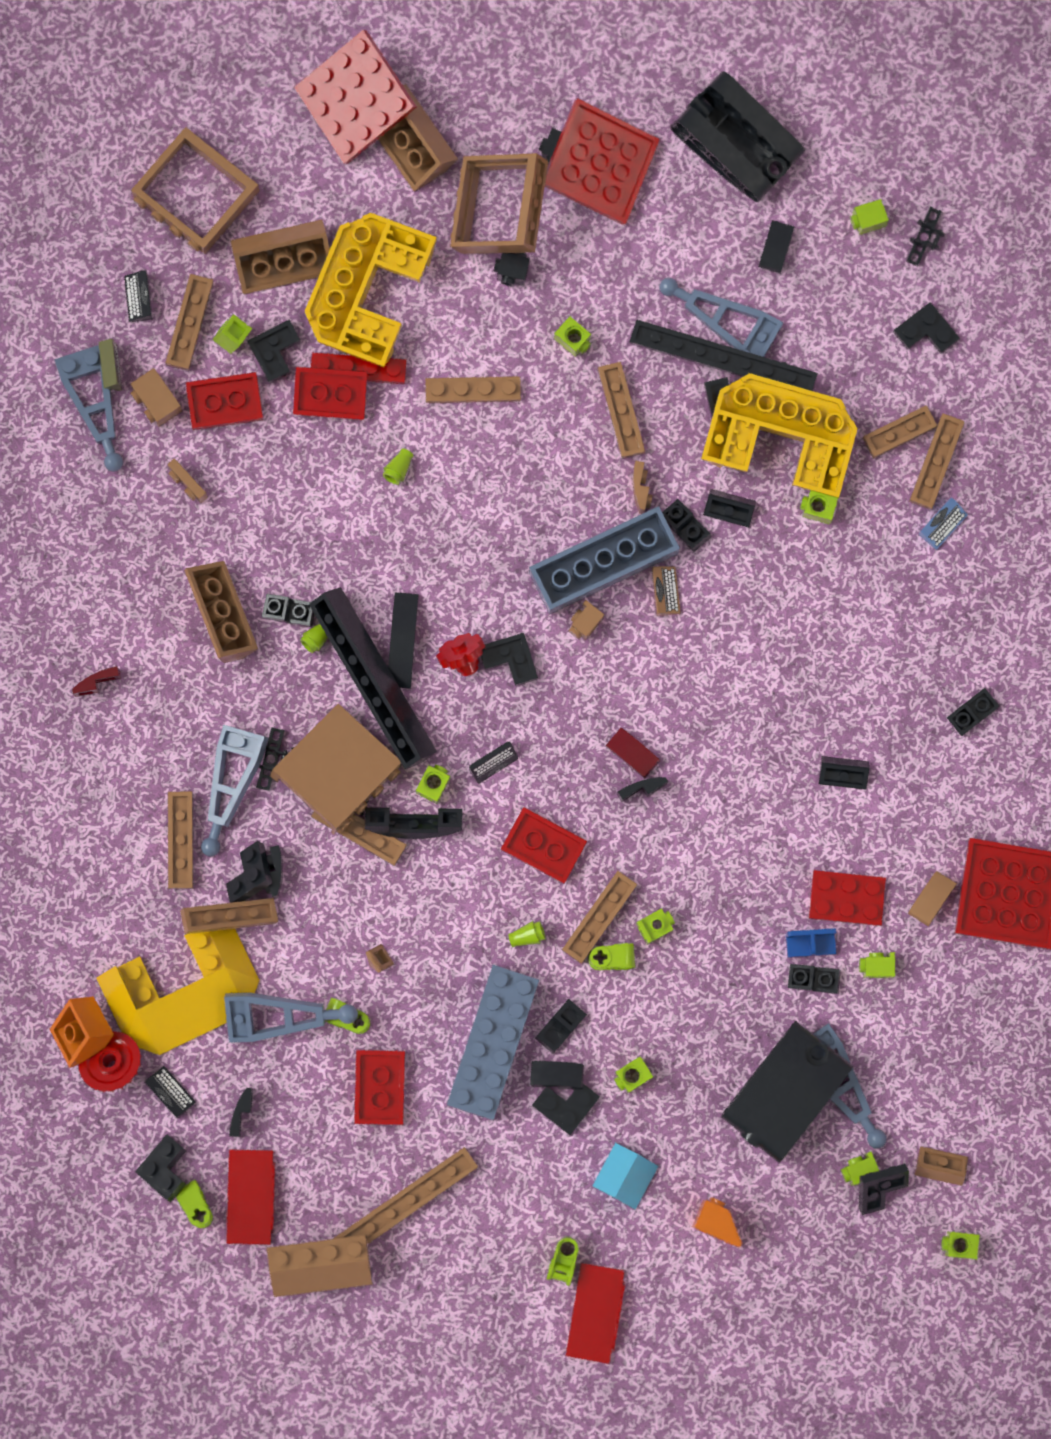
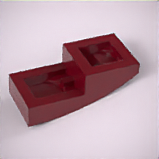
(90, 684)
(633, 752)

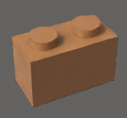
(155, 397)

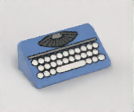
(943, 523)

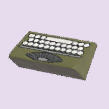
(110, 365)

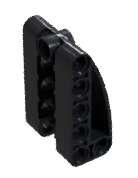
(737, 137)
(786, 1092)

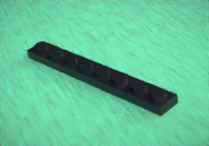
(718, 355)

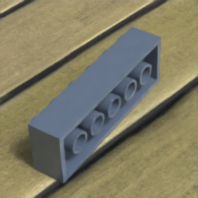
(604, 560)
(492, 1042)

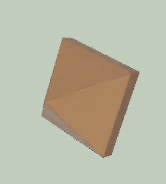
(379, 958)

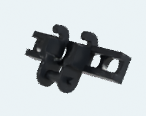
(931, 227)
(266, 766)

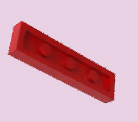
(393, 372)

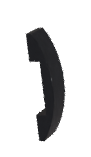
(403, 638)
(413, 825)

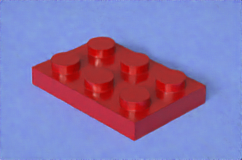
(330, 393)
(224, 401)
(543, 845)
(847, 898)
(379, 1087)

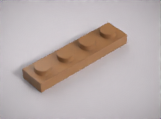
(189, 322)
(473, 389)
(621, 410)
(936, 461)
(180, 840)
(382, 846)
(229, 916)
(599, 917)

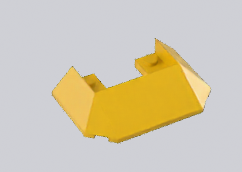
(347, 275)
(787, 411)
(188, 1012)

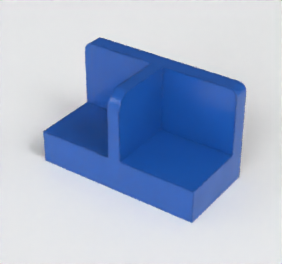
(811, 942)

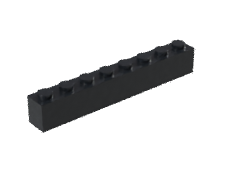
(372, 678)

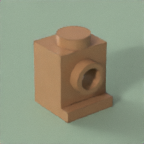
(585, 621)

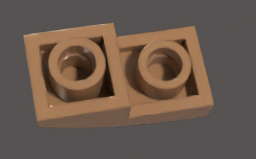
(641, 496)
(932, 898)

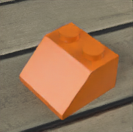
(81, 1030)
(717, 1222)

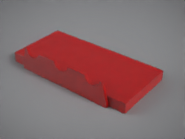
(250, 1197)
(596, 1313)

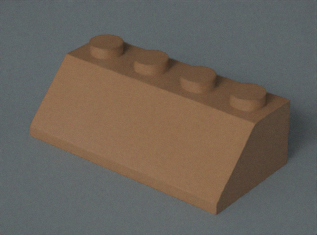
(418, 147)
(280, 256)
(221, 611)
(319, 1266)

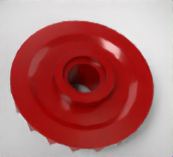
(104, 1078)

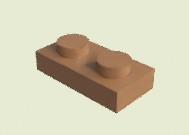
(192, 489)

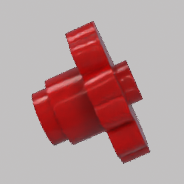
(462, 653)

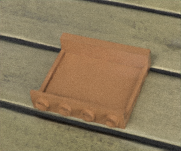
(337, 768)

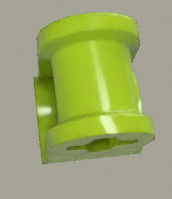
(617, 957)
(335, 1004)
(193, 1200)
(563, 1262)

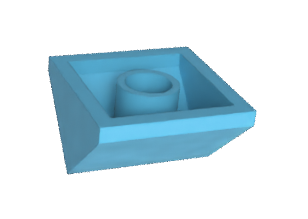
(625, 1176)

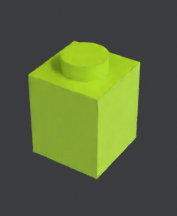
(869, 217)

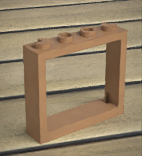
(219, 162)
(530, 209)

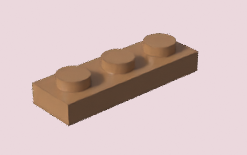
(899, 431)

